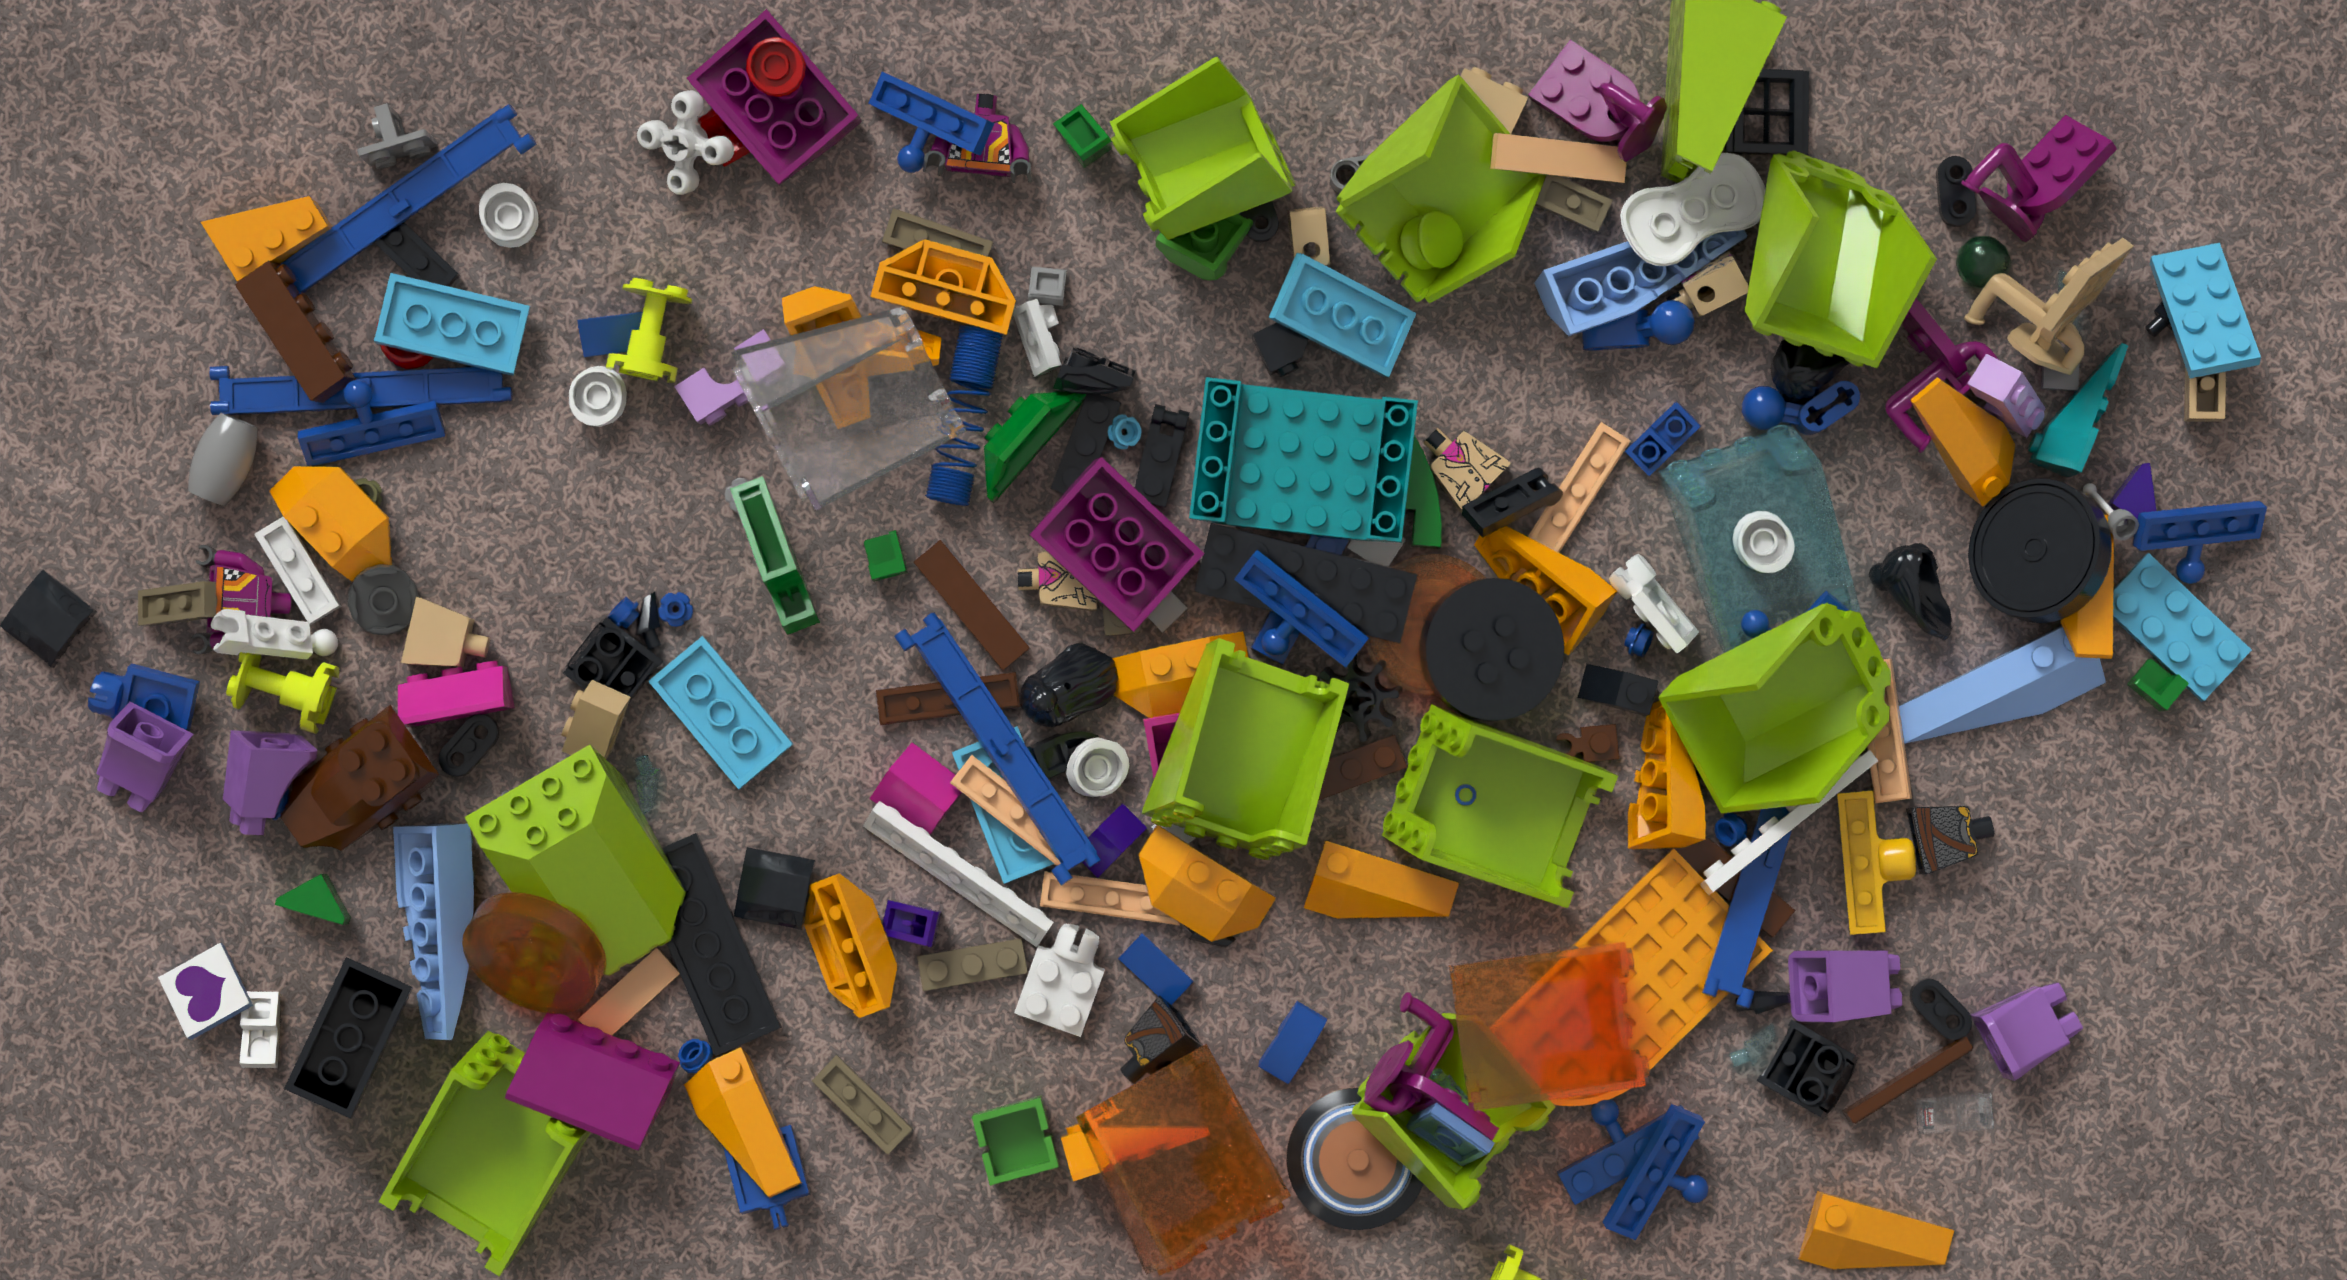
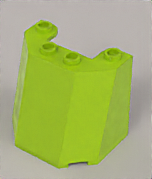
(1201, 151)
(1449, 1181)

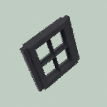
(1797, 112)

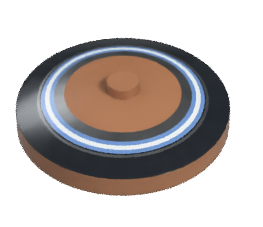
(1344, 1169)

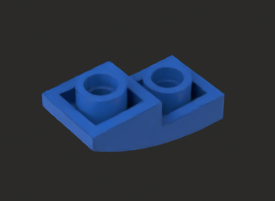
(1663, 438)
(1293, 1042)

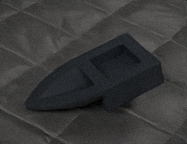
(1055, 751)

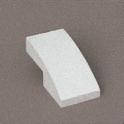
(261, 1031)

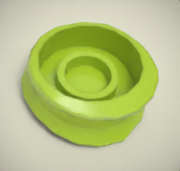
(1431, 241)

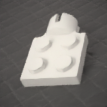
(1653, 603)
(1062, 982)

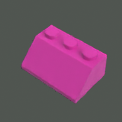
(454, 694)

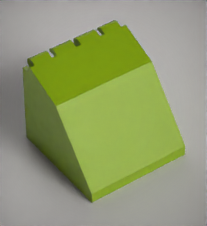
(1441, 165)

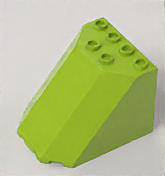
(1833, 261)
(1782, 710)
(588, 848)

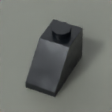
(1280, 348)
(1618, 689)

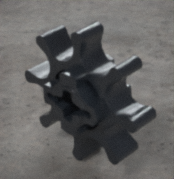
(1366, 685)

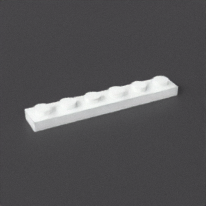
(1774, 830)
(958, 874)

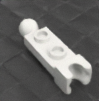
(270, 636)

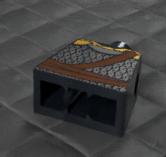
(1945, 835)
(1158, 1040)

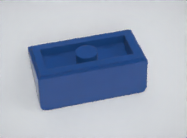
(607, 333)
(1155, 969)

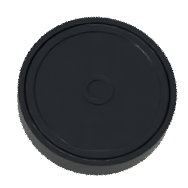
(2040, 550)
(1491, 649)

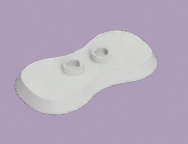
(1673, 219)

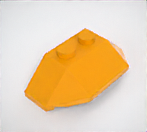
(946, 285)
(335, 518)
(1160, 677)
(1200, 889)
(850, 945)

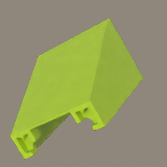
(1711, 70)
(1247, 754)
(1523, 810)
(483, 1157)

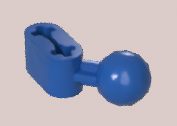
(1669, 323)
(1765, 408)

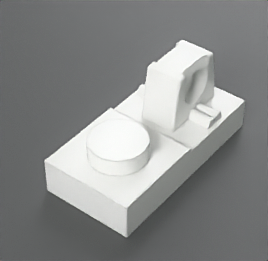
(1033, 326)

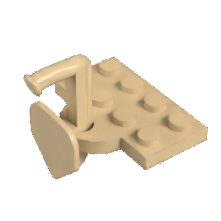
(2055, 316)

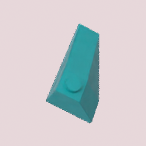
(2070, 433)

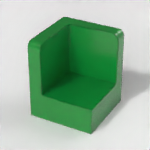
(885, 556)
(2157, 685)

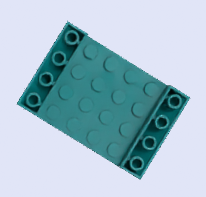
(1303, 461)

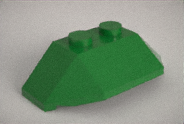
(1024, 436)

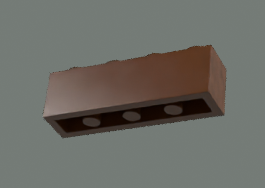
(296, 331)

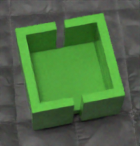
(1015, 1140)

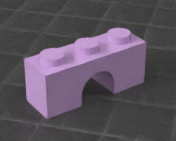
(2007, 395)
(708, 398)

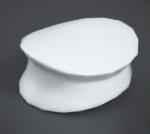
(508, 215)
(597, 396)
(1763, 542)
(1097, 767)

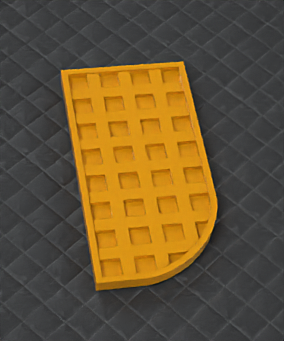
(1673, 942)

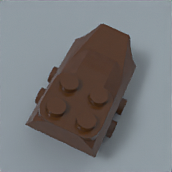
(359, 784)

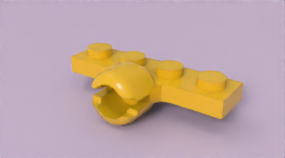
(1869, 862)

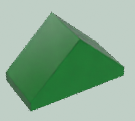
(1083, 135)
(316, 899)

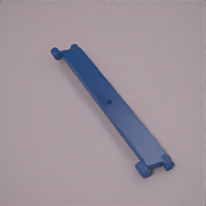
(407, 197)
(388, 390)
(1002, 745)
(1746, 916)

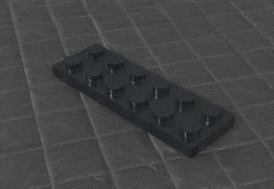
(1360, 591)
(715, 956)

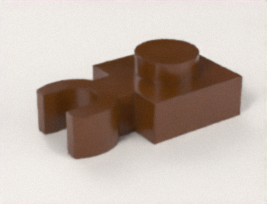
(1595, 743)

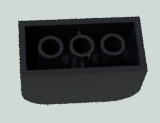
(348, 1038)

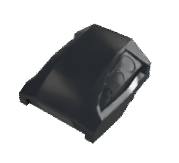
(1092, 375)
(47, 617)
(613, 659)
(773, 888)
(1809, 1063)

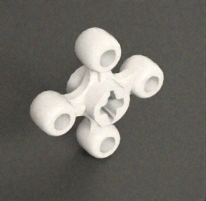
(685, 142)

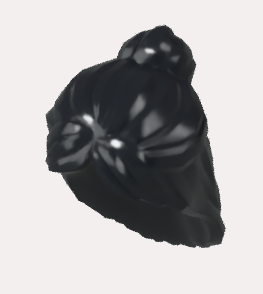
(1802, 371)
(1913, 583)
(1069, 686)

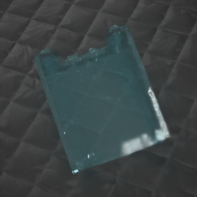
(1758, 474)

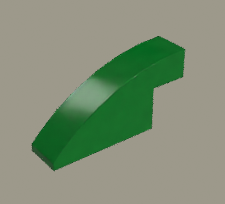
(1423, 501)
(774, 555)

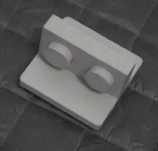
(394, 140)

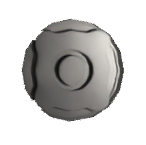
(382, 599)

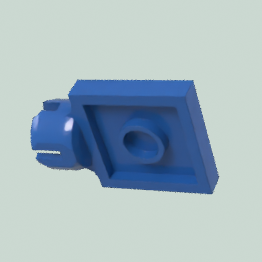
(154, 690)

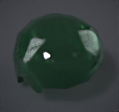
(1981, 259)

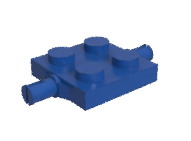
(751, 1196)

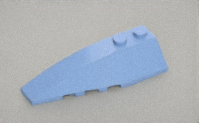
(1618, 282)
(2004, 689)
(438, 899)

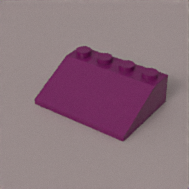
(777, 131)
(1116, 543)
(593, 1080)

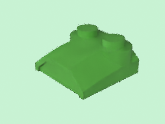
(1207, 248)

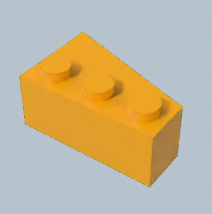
(266, 233)

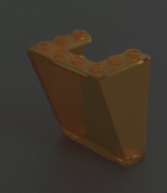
(1546, 1025)
(1181, 1161)

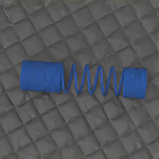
(971, 368)

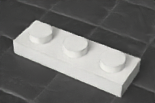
(297, 570)

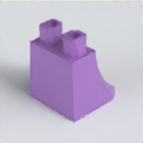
(140, 755)
(259, 774)
(1842, 985)
(2025, 1029)

